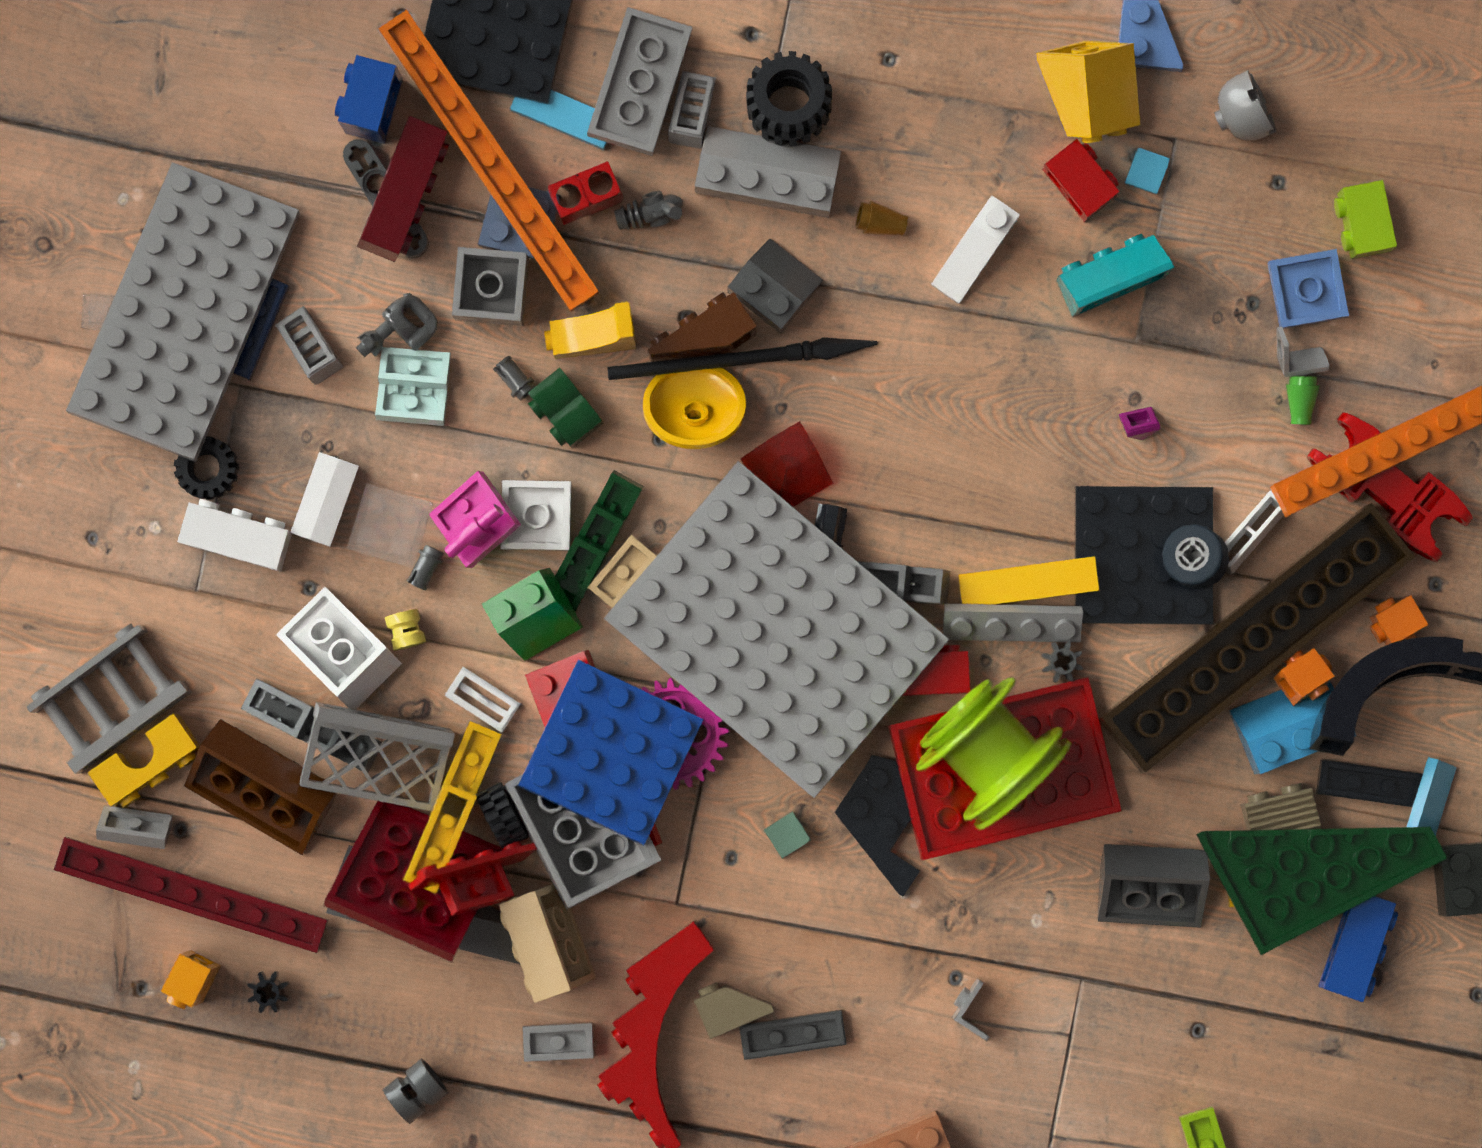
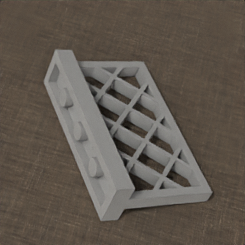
(381, 727)

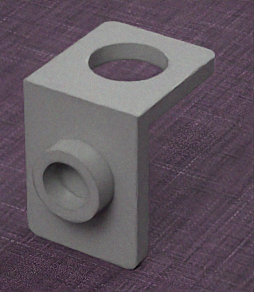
(1300, 361)
(962, 1002)

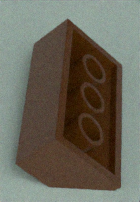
(258, 786)

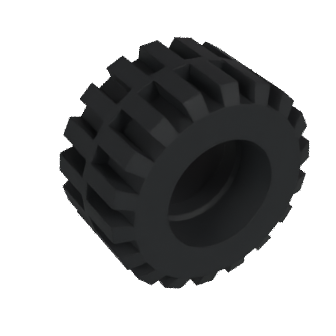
(789, 72)

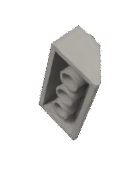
(767, 174)

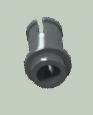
(514, 378)
(425, 567)

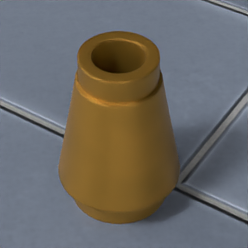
(880, 220)

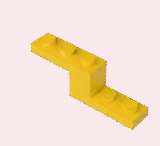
(454, 800)

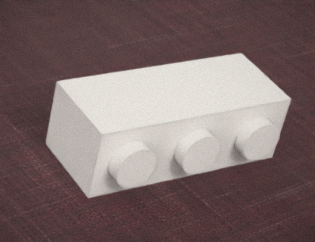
(235, 535)

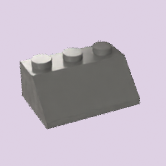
(1153, 885)

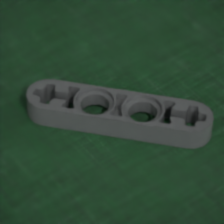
(356, 168)

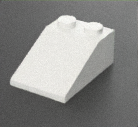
(338, 649)

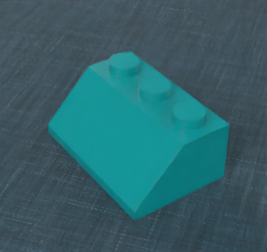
(1113, 273)

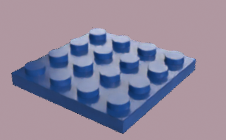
(610, 752)

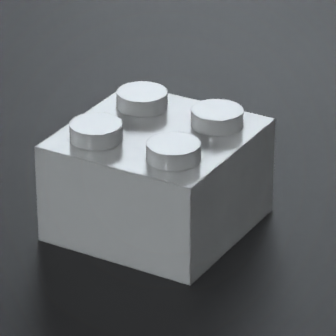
(490, 286)

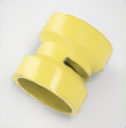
(402, 622)

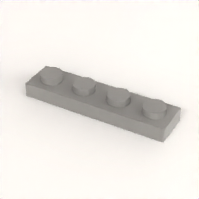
(1012, 622)

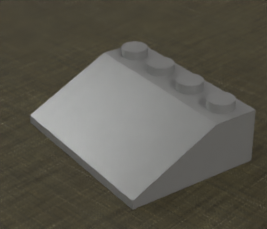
(575, 851)

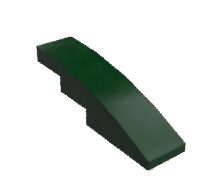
(597, 536)

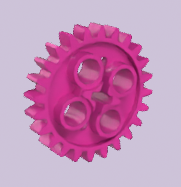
(709, 746)

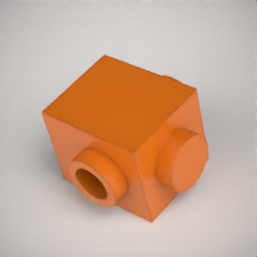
(1396, 620)
(1305, 676)

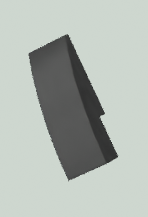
(913, 583)

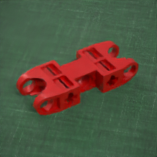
(1402, 495)

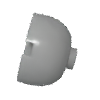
(1244, 109)

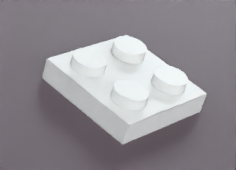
(543, 514)

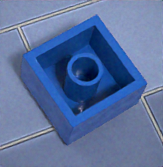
(369, 98)

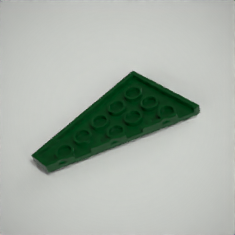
(1307, 876)

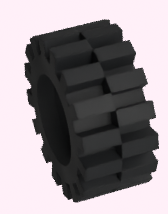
(221, 483)
(501, 815)

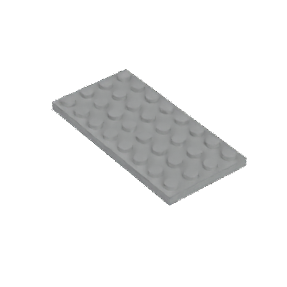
(183, 312)

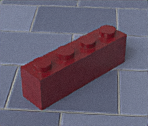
(403, 188)

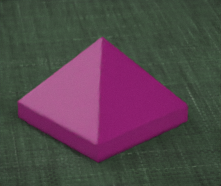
(1140, 423)

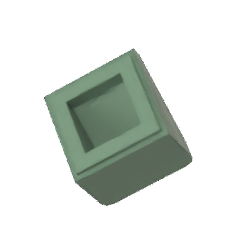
(787, 835)

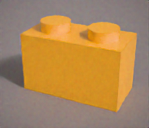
(189, 979)

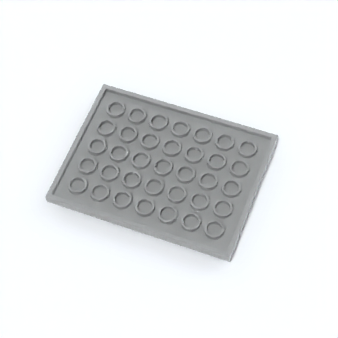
(776, 629)

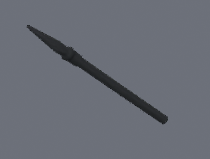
(822, 349)

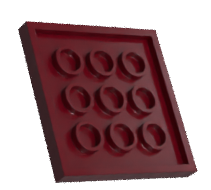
(373, 886)

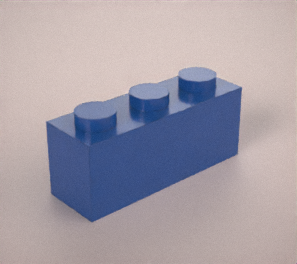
(1358, 948)

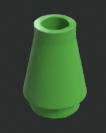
(1302, 396)

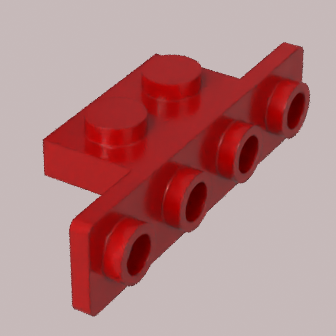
(475, 881)

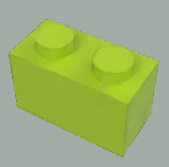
(1365, 219)

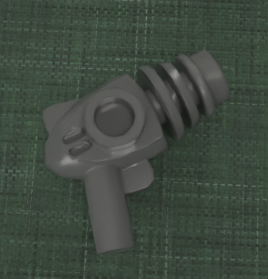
(654, 209)

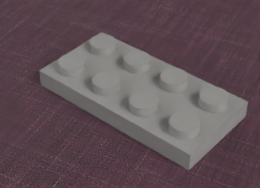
(639, 81)

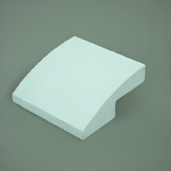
(413, 386)

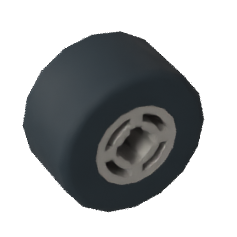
(1208, 559)

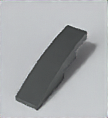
(297, 720)

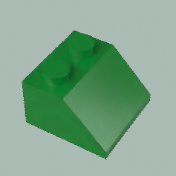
(532, 614)

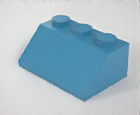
(1275, 730)

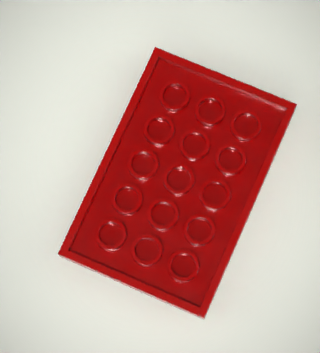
(1072, 792)

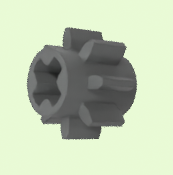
(1070, 665)

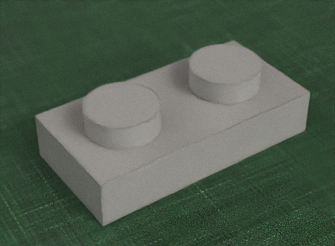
(134, 827)
(558, 1042)

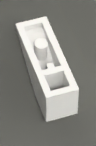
(975, 249)

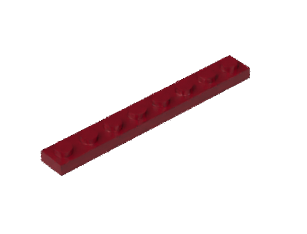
(191, 894)

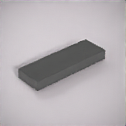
(792, 1034)

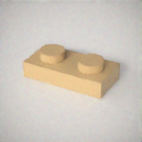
(622, 571)

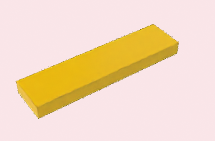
(1030, 582)

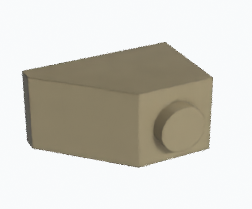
(728, 1008)

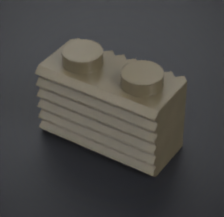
(1290, 810)

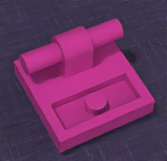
(474, 520)

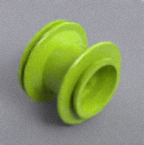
(992, 751)

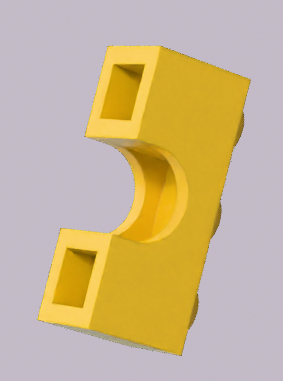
(172, 746)

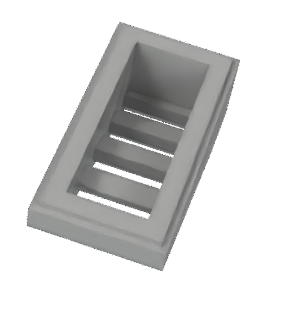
(685, 130)
(320, 364)

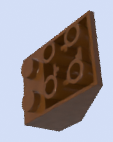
(713, 332)

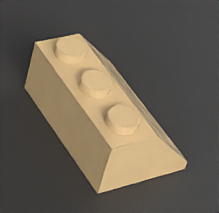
(546, 943)

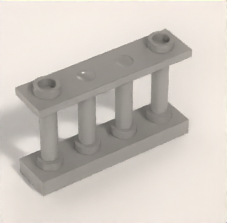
(112, 732)

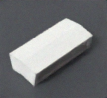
(324, 499)
(1255, 536)

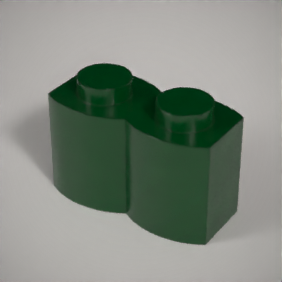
(565, 408)

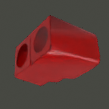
(581, 180)

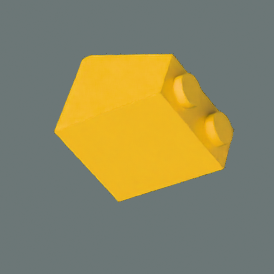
(1093, 87)

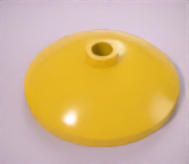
(705, 394)

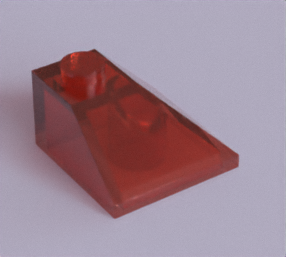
(789, 465)

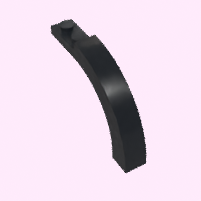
(1394, 662)

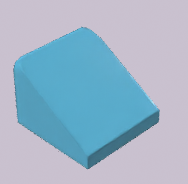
(1147, 170)

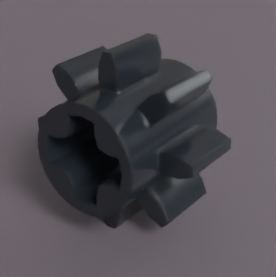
(259, 995)

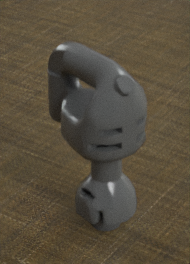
(396, 321)

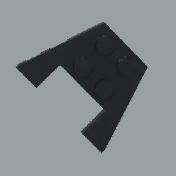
(876, 817)

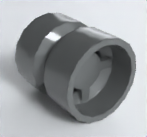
(426, 1085)

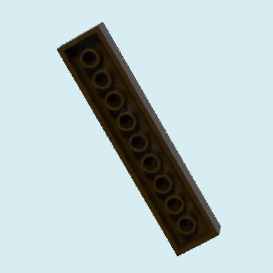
(1256, 637)

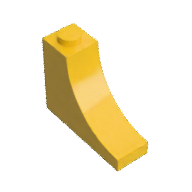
(592, 333)

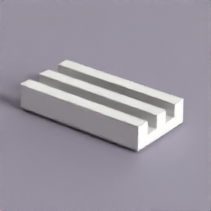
(507, 715)

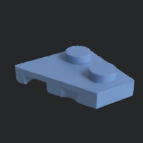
(1147, 28)

